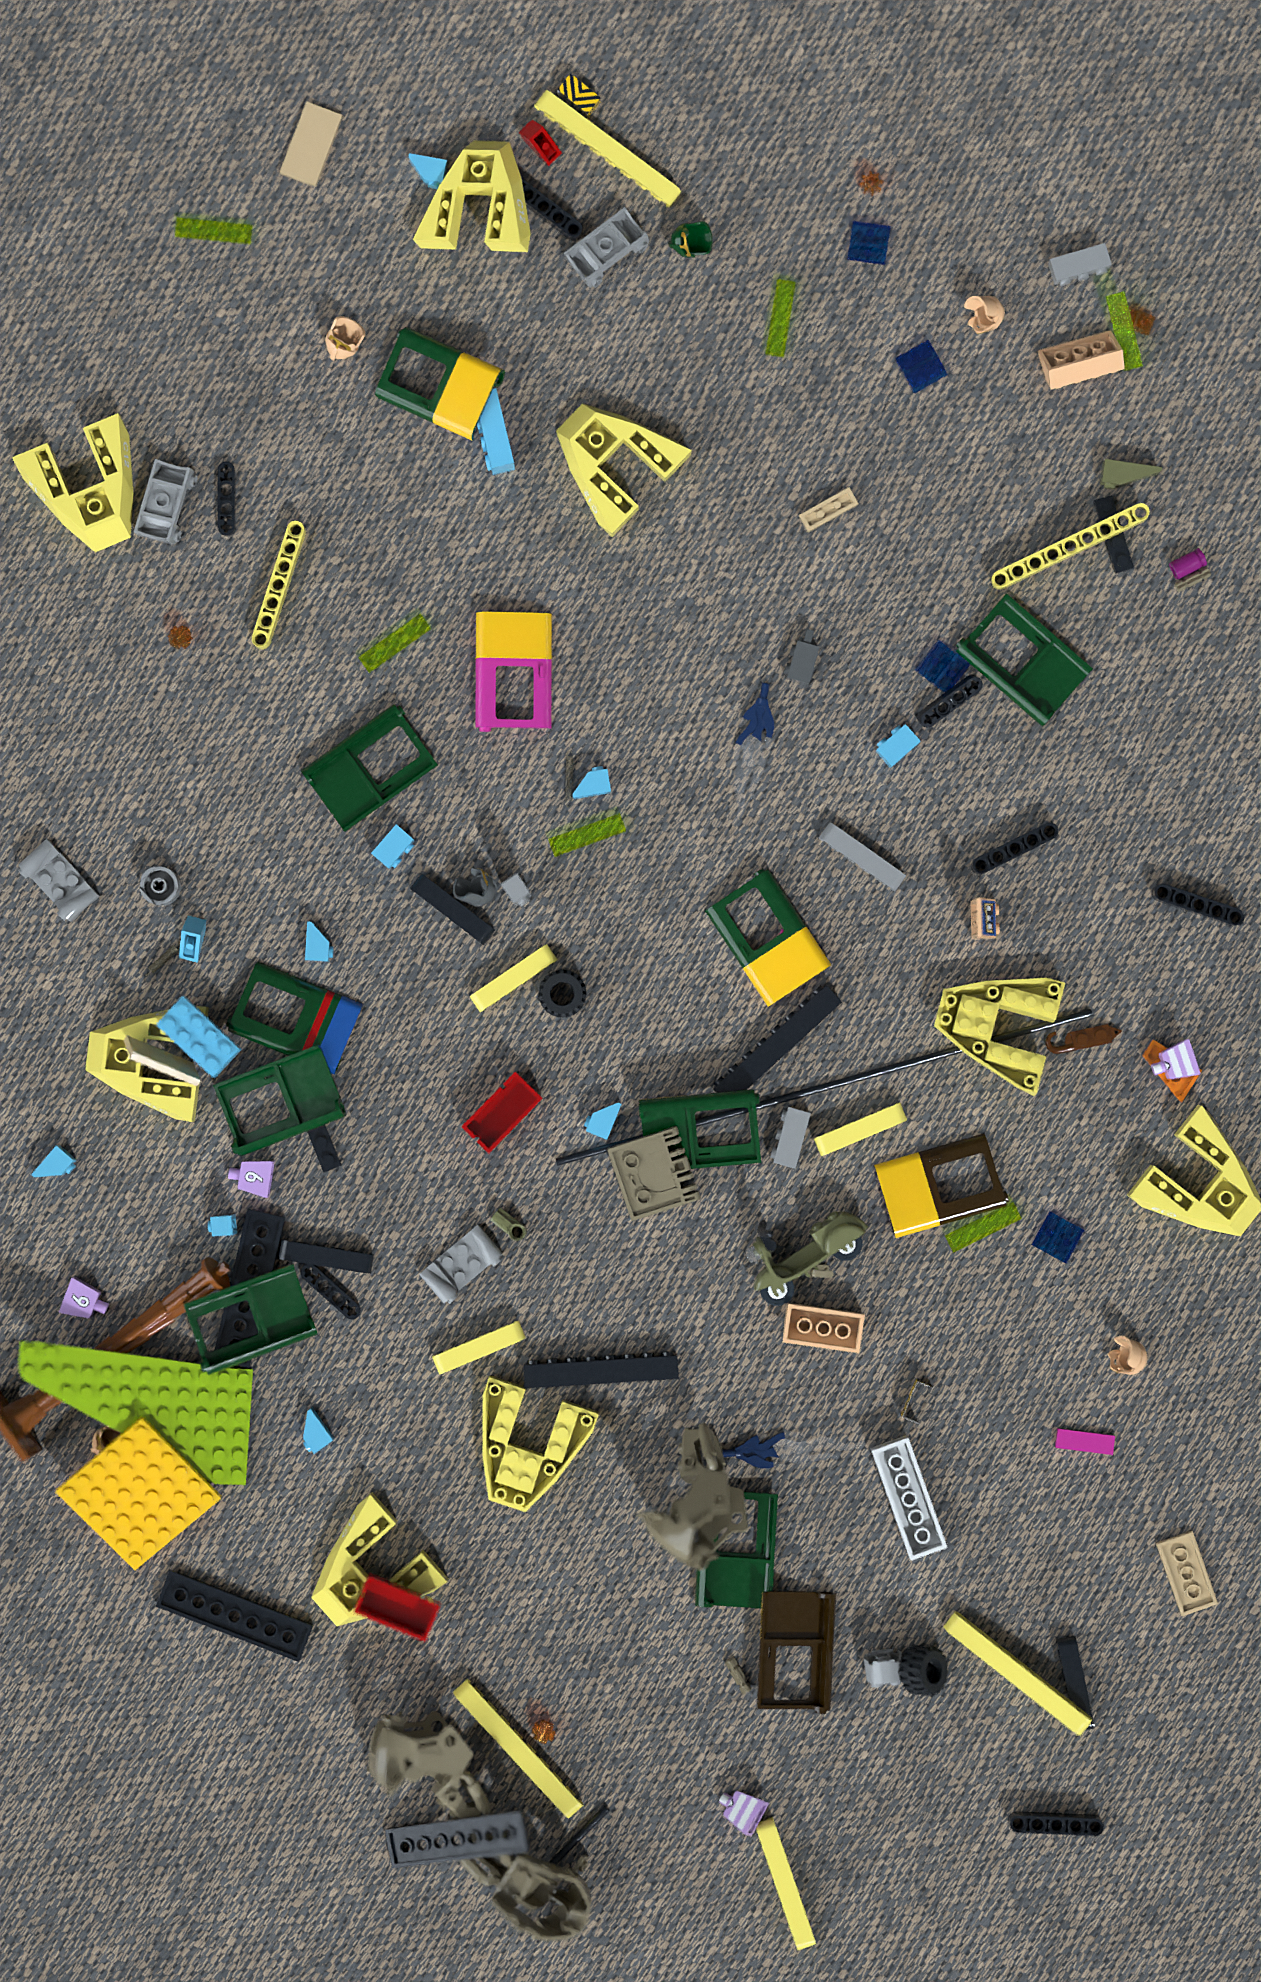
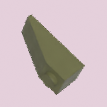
(1121, 473)

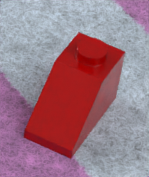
(540, 142)

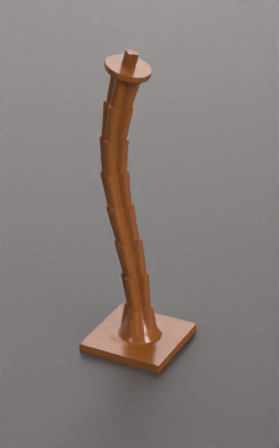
(25, 1413)

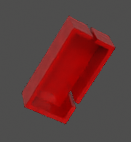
(502, 1112)
(397, 1607)

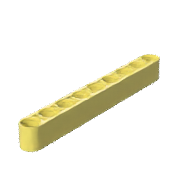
(606, 146)
(1076, 538)
(1018, 1673)
(517, 1749)

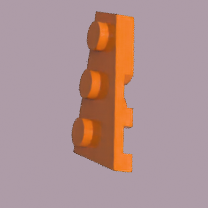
(1178, 1086)

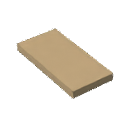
(311, 144)
(162, 1060)
(1186, 1573)

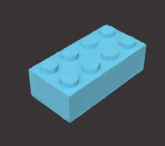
(495, 437)
(199, 1036)

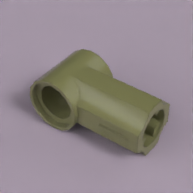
(508, 1223)

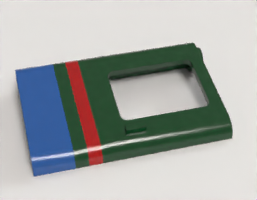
(324, 1021)

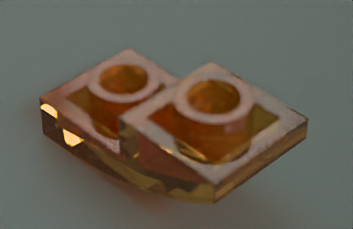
(1142, 321)

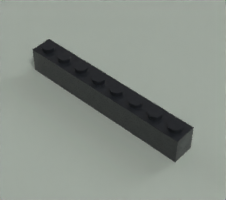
(780, 1042)
(600, 1371)

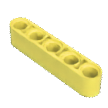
(513, 978)
(860, 1129)
(479, 1347)

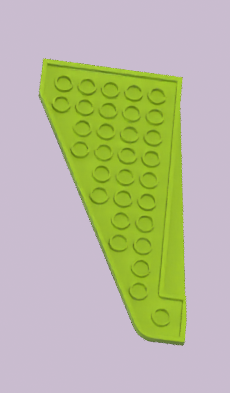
(193, 1411)

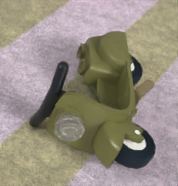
(835, 1236)

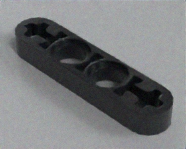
(226, 499)
(948, 698)
(328, 1294)

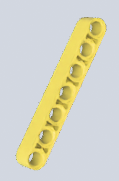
(278, 575)
(785, 1884)

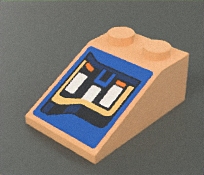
(984, 918)

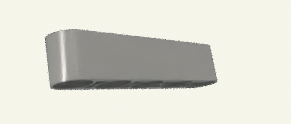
(861, 855)

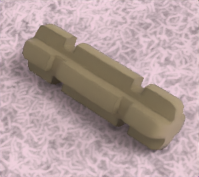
(1192, 579)
(738, 1675)

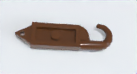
(1083, 1039)

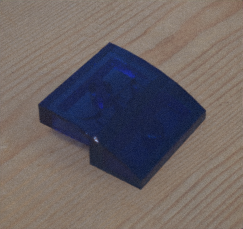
(868, 242)
(921, 366)
(942, 667)
(1051, 1242)

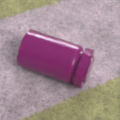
(1188, 563)

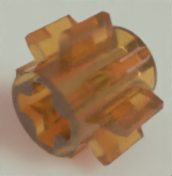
(867, 187)
(180, 637)
(543, 1731)

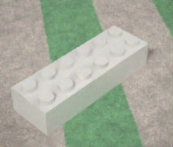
(908, 1497)

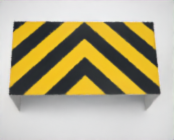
(580, 94)
(909, 1397)

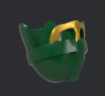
(692, 239)

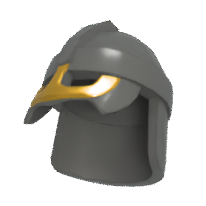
(478, 890)

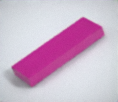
(1085, 1441)

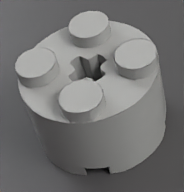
(149, 885)
(883, 1667)

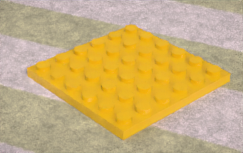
(138, 1493)

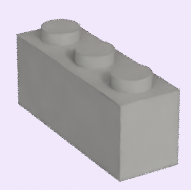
(1079, 264)
(516, 890)
(790, 1137)

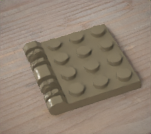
(650, 1175)

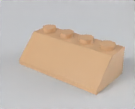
(1081, 359)
(823, 1327)

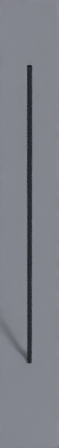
(842, 1082)

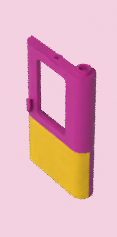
(513, 641)

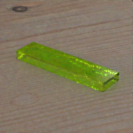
(213, 231)
(780, 318)
(1124, 329)
(394, 643)
(587, 835)
(983, 1227)

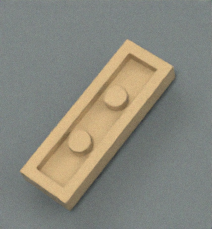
(828, 510)

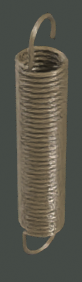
(163, 959)

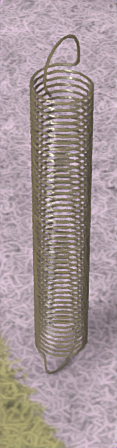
(569, 764)

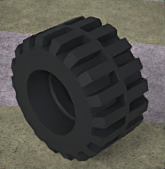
(562, 1010)
(923, 1670)

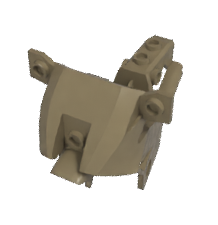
(706, 1506)
(422, 1753)
(521, 1884)

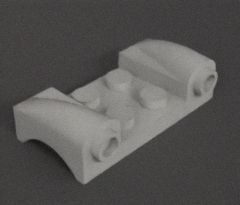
(606, 247)
(164, 502)
(58, 880)
(461, 1264)

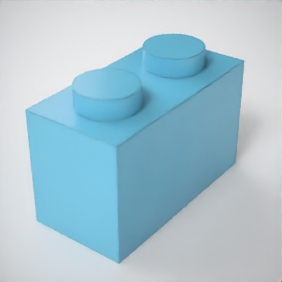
(897, 745)
(393, 847)

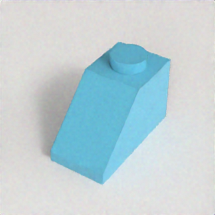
(429, 169)
(593, 784)
(192, 938)
(317, 945)
(602, 1121)
(56, 1163)
(223, 1225)
(315, 1433)

